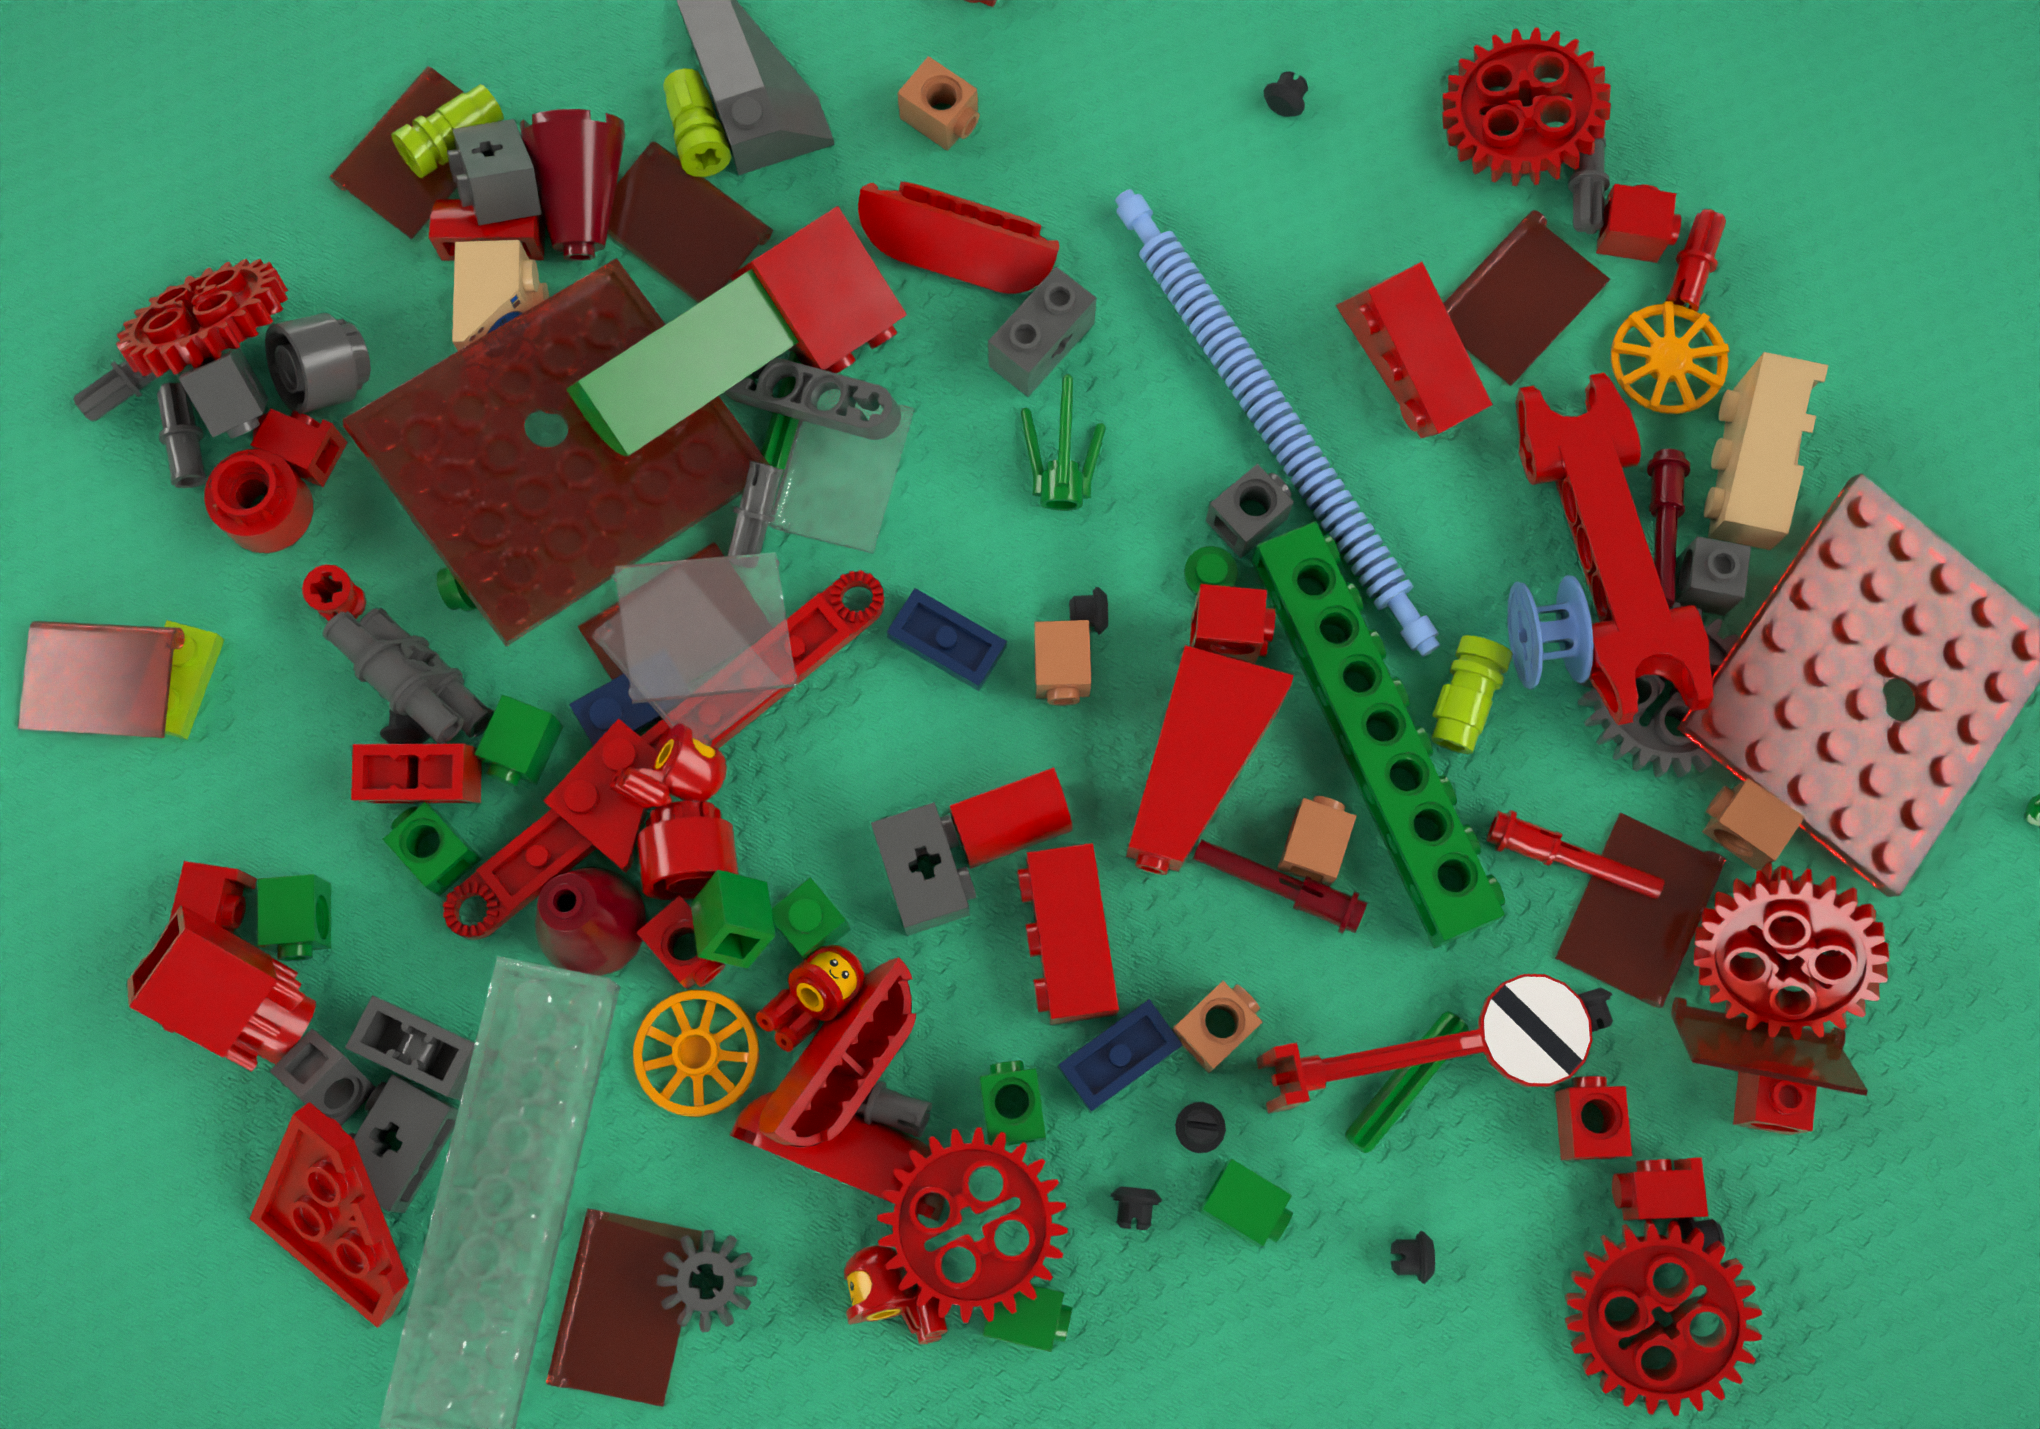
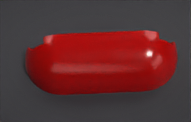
(956, 237)
(842, 1062)
(856, 1156)

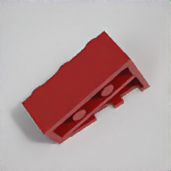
(1416, 351)

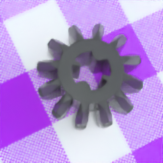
(692, 1294)

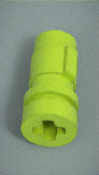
(697, 133)
(432, 136)
(1467, 699)

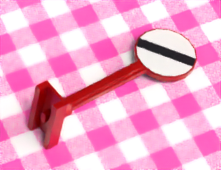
(1527, 1029)

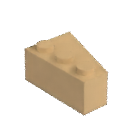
(1761, 451)

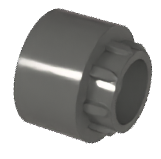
(316, 361)

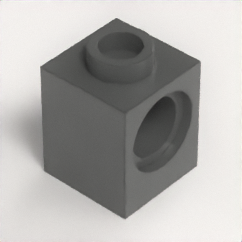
(1242, 530)
(1712, 575)
(323, 1077)

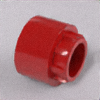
(274, 521)
(684, 849)

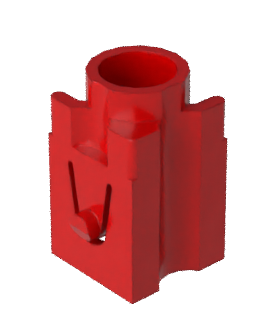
(220, 992)

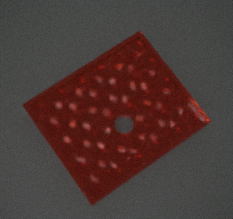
(534, 522)
(1806, 678)

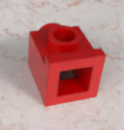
(302, 442)
(213, 893)
(1660, 1191)

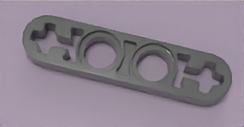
(809, 387)

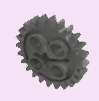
(1654, 741)

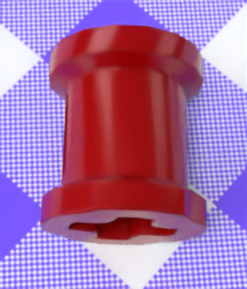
(319, 587)

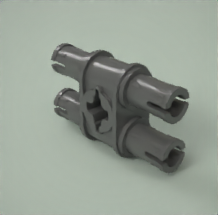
(408, 675)

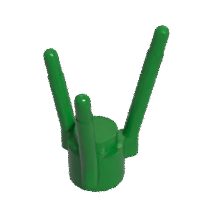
(1062, 483)

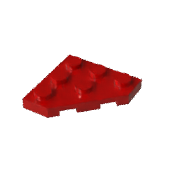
(329, 1216)

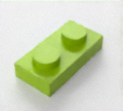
(190, 677)

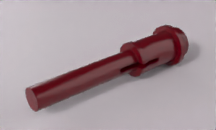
(1668, 477)
(1308, 896)

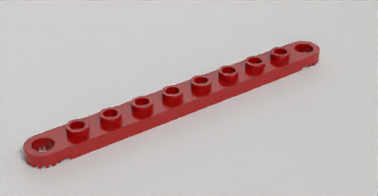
(554, 847)

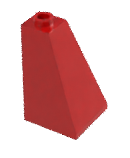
(1205, 741)

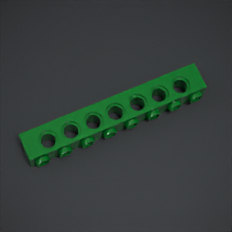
(1442, 912)

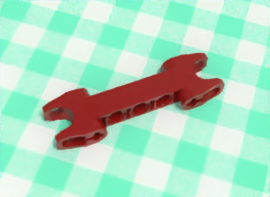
(1635, 626)

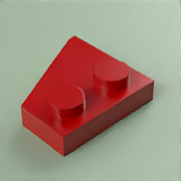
(589, 803)

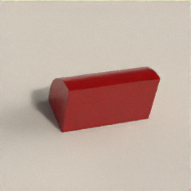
(458, 224)
(1011, 817)

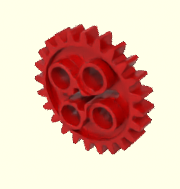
(1518, 69)
(202, 317)
(1791, 953)
(996, 1274)
(1695, 1361)

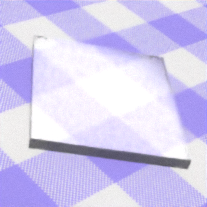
(704, 627)

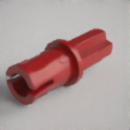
(1697, 259)

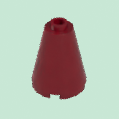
(575, 176)
(589, 921)

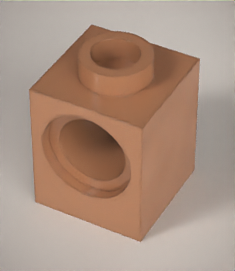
(936, 85)
(1062, 661)
(1751, 823)
(1317, 840)
(1196, 1038)

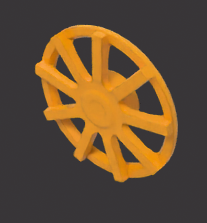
(1670, 357)
(696, 1053)

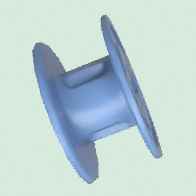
(1570, 630)

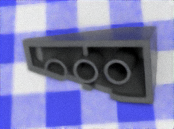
(754, 89)

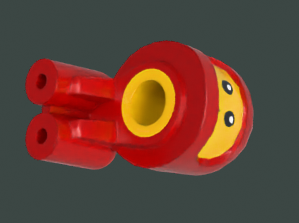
(680, 769)
(817, 991)
(877, 1295)

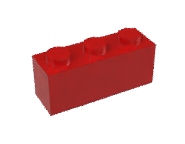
(1068, 934)

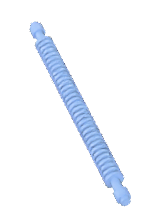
(1276, 422)

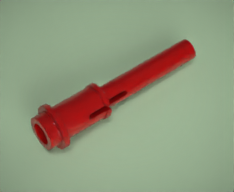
(1545, 846)

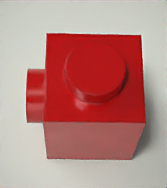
(1638, 223)

